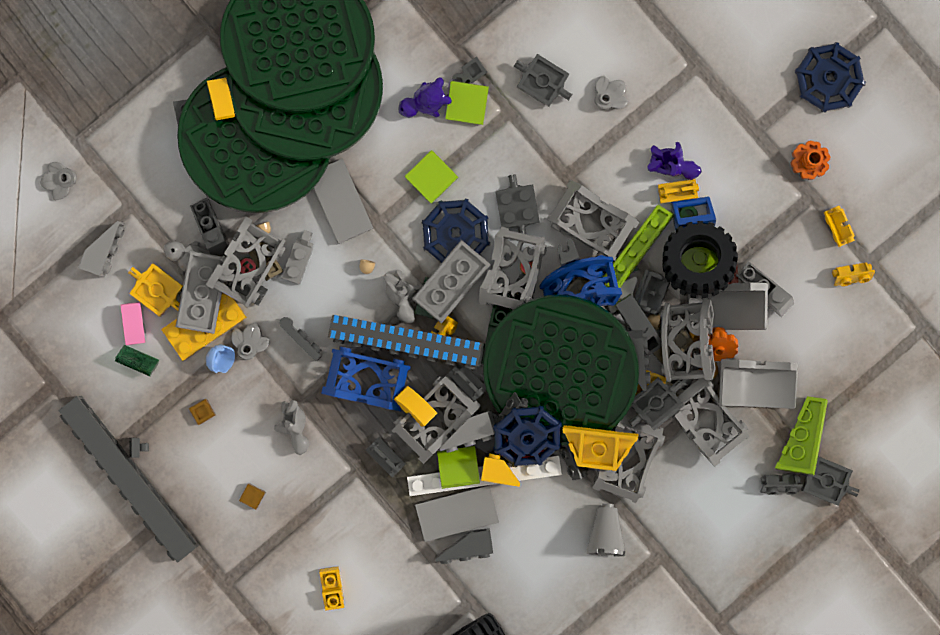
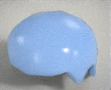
(220, 358)

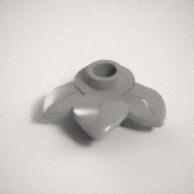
(612, 92)
(56, 180)
(249, 338)

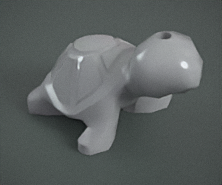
(177, 252)
(401, 294)
(293, 424)

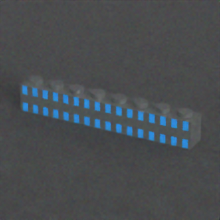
(406, 340)

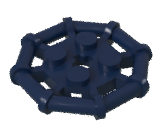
(819, 79)
(454, 221)
(527, 427)

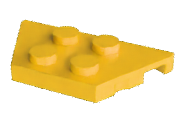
(599, 447)

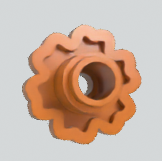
(802, 164)
(723, 344)

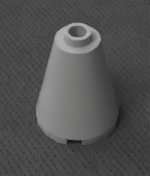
(606, 533)

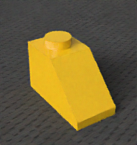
(498, 471)

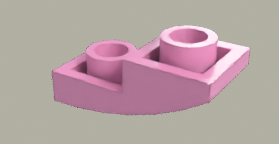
(133, 323)

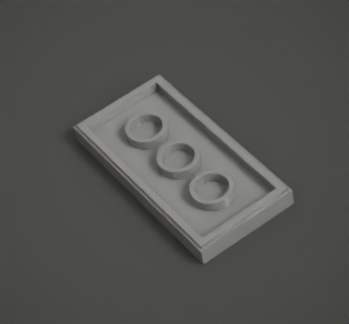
(342, 203)
(451, 281)
(199, 302)
(457, 513)

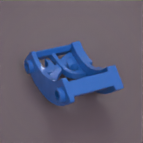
(590, 269)
(342, 391)

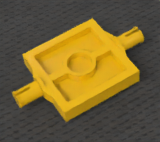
(156, 289)

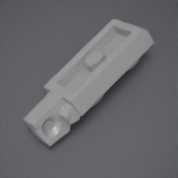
(298, 258)

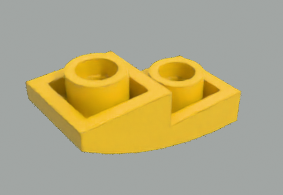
(220, 99)
(415, 405)
(331, 588)

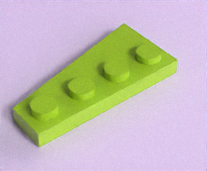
(804, 442)

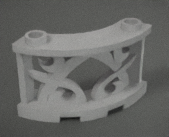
(582, 196)
(246, 233)
(502, 246)
(702, 314)
(460, 411)
(709, 446)
(629, 474)

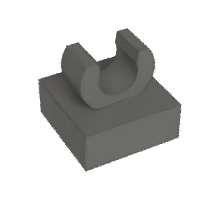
(135, 447)

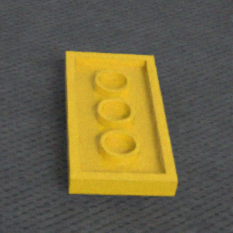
(188, 342)

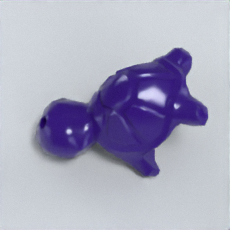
(427, 100)
(671, 163)

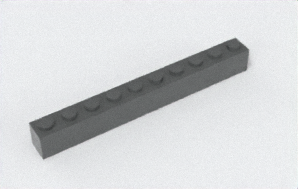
(128, 478)

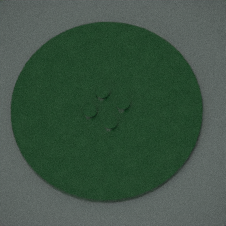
(297, 51)
(315, 133)
(233, 166)
(563, 358)

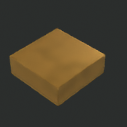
(202, 411)
(252, 496)

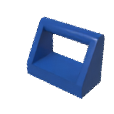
(710, 217)

